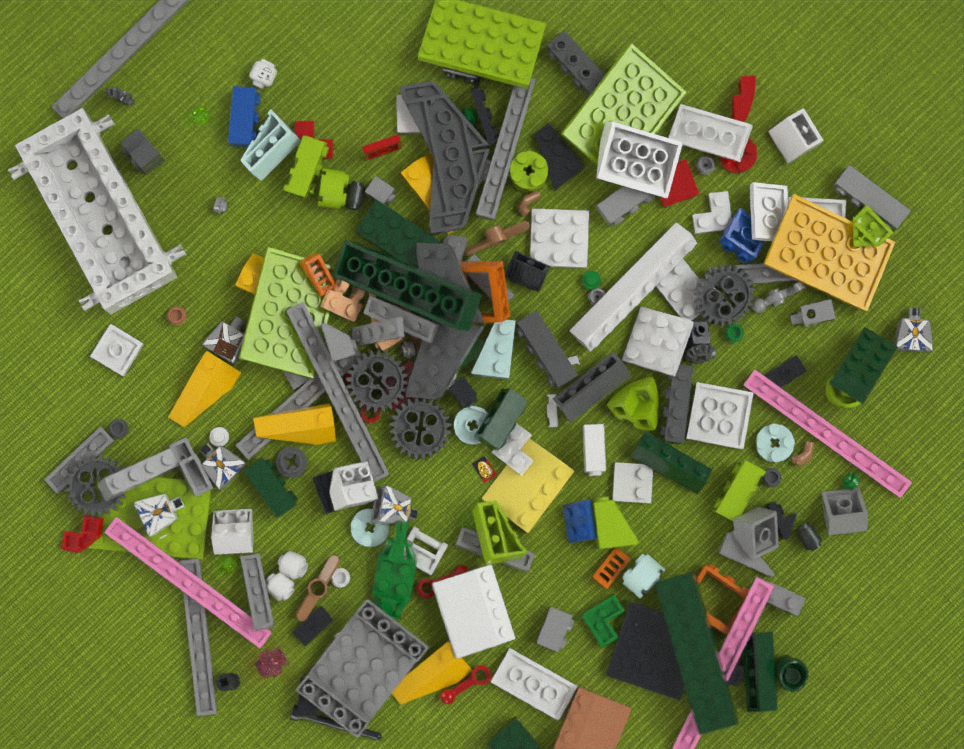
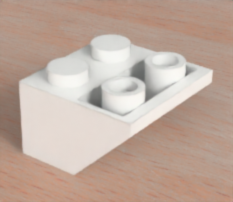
(795, 136)
(352, 486)
(232, 531)

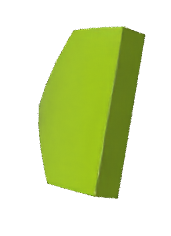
(869, 228)

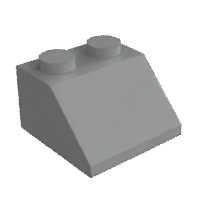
(339, 343)
(844, 511)
(757, 531)

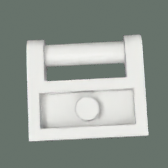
(425, 560)

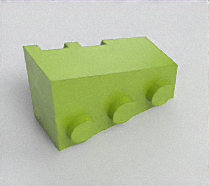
(307, 167)
(738, 490)
(495, 534)

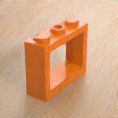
(497, 285)
(728, 582)

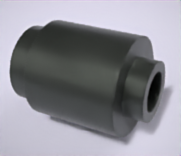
(354, 196)
(808, 536)

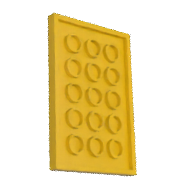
(820, 252)

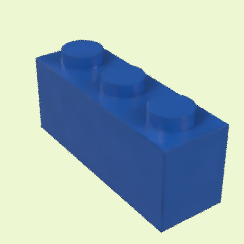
(243, 116)

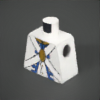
(158, 512)

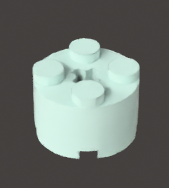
(643, 576)

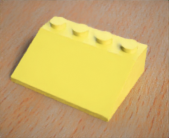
(528, 496)

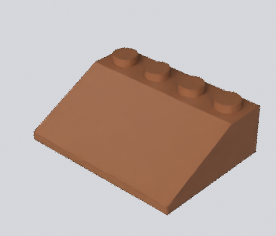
(592, 722)

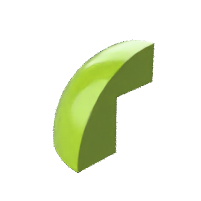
(638, 404)

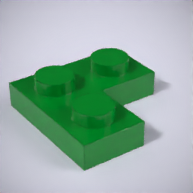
(598, 618)

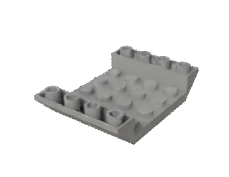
(362, 668)

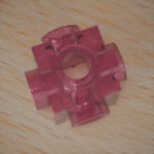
(271, 663)

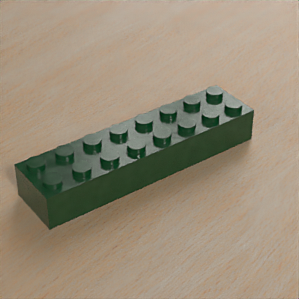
(407, 285)
(696, 653)

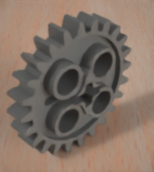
(737, 283)
(390, 370)
(438, 430)
(79, 489)

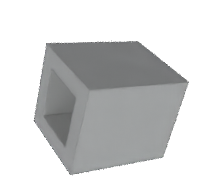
(381, 191)

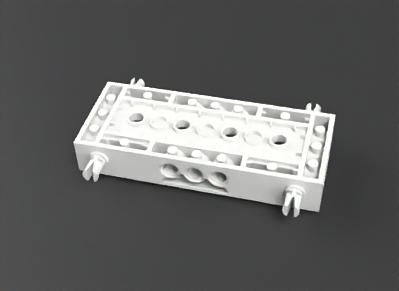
(82, 223)

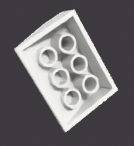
(637, 159)
(473, 611)

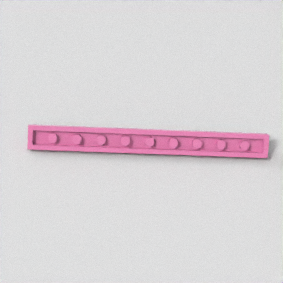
(827, 433)
(186, 581)
(731, 649)

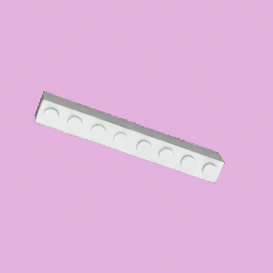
(633, 287)

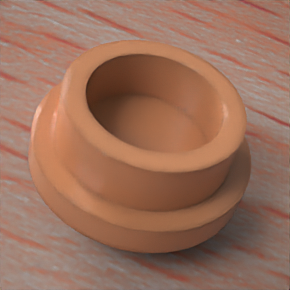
(176, 315)

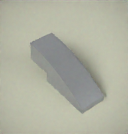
(190, 467)

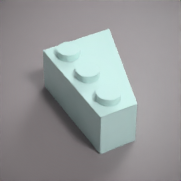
(270, 146)
(497, 352)

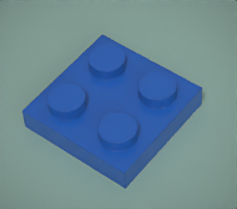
(579, 521)

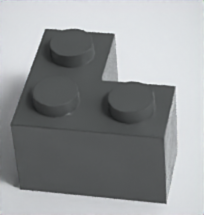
(143, 153)

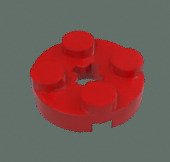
(746, 163)

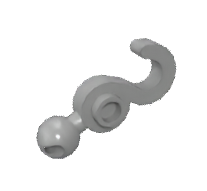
(776, 297)

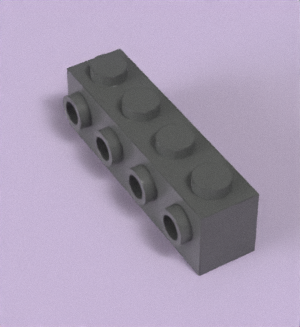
(575, 63)
(546, 350)
(588, 389)
(677, 405)

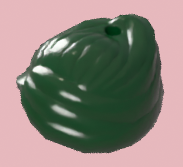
(793, 677)

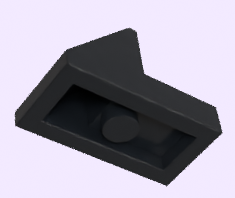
(784, 524)

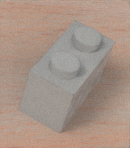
(786, 600)
(554, 629)

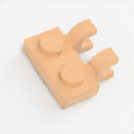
(341, 305)

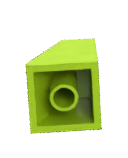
(611, 525)

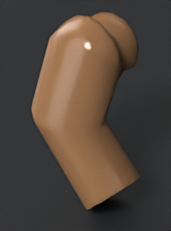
(526, 200)
(805, 456)

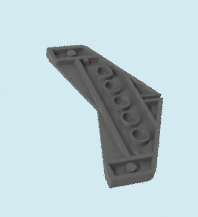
(451, 144)
(442, 358)

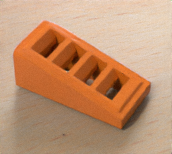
(305, 264)
(602, 581)

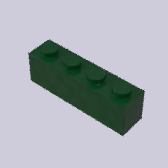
(671, 462)
(760, 673)

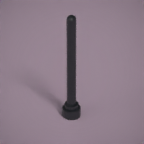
(332, 723)

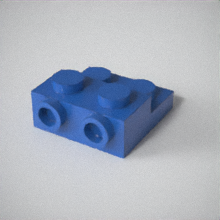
(738, 238)

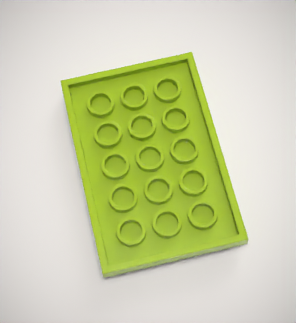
(482, 42)
(629, 94)
(269, 331)
(183, 537)

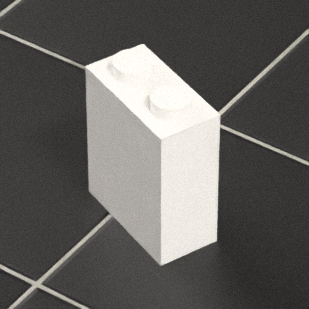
(594, 449)

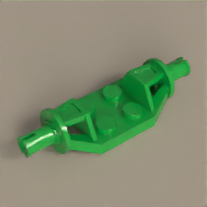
(395, 573)

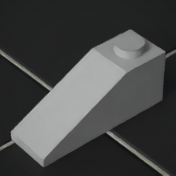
(733, 550)

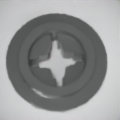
(120, 96)
(700, 353)
(282, 464)

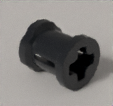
(228, 681)

